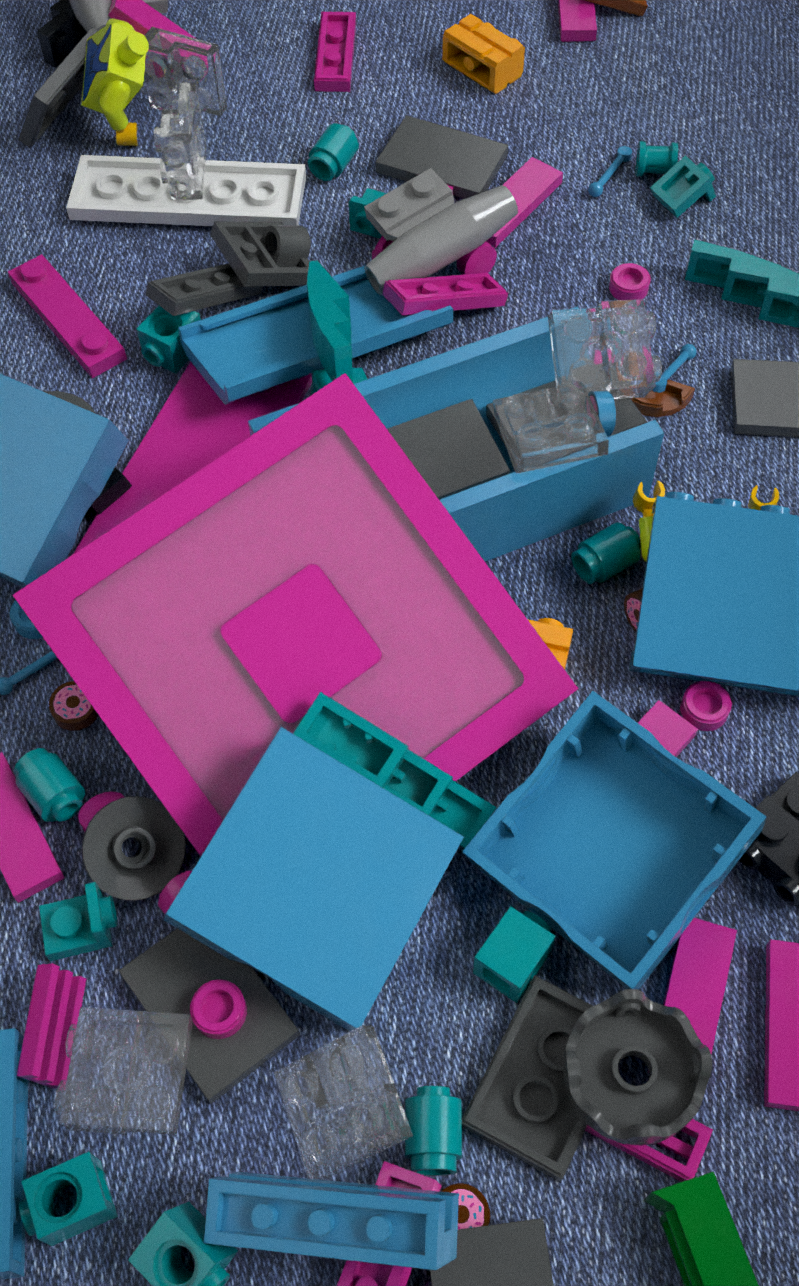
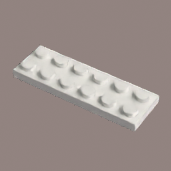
(232, 192)

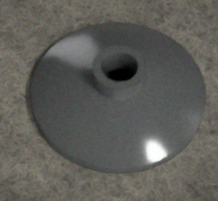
(158, 855)

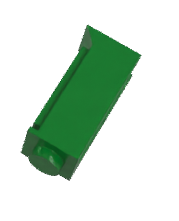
(702, 1233)

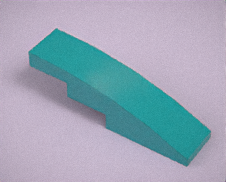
(747, 281)
(330, 321)
(393, 766)

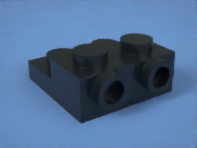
(777, 846)

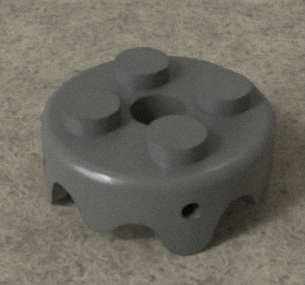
(667, 1045)

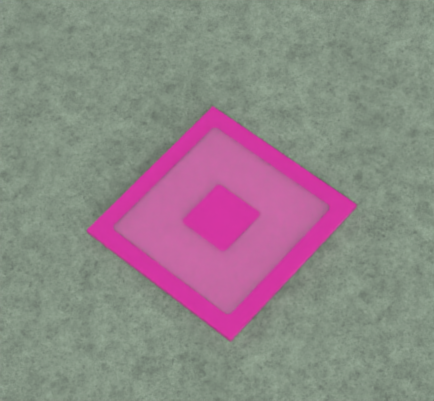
(285, 577)

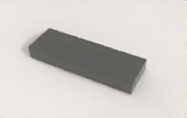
(199, 289)

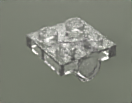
(550, 427)
(342, 1103)

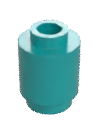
(332, 152)
(607, 553)
(48, 785)
(436, 1131)

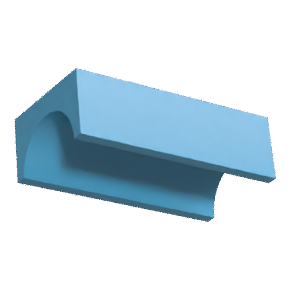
(526, 504)

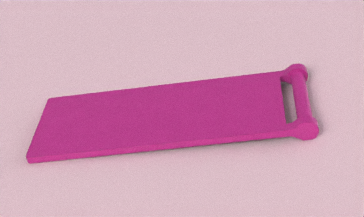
(186, 437)

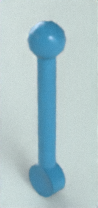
(623, 155)
(687, 352)
(7, 683)

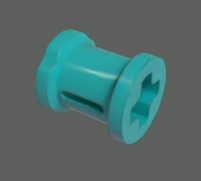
(655, 158)

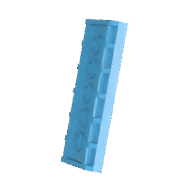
(273, 337)

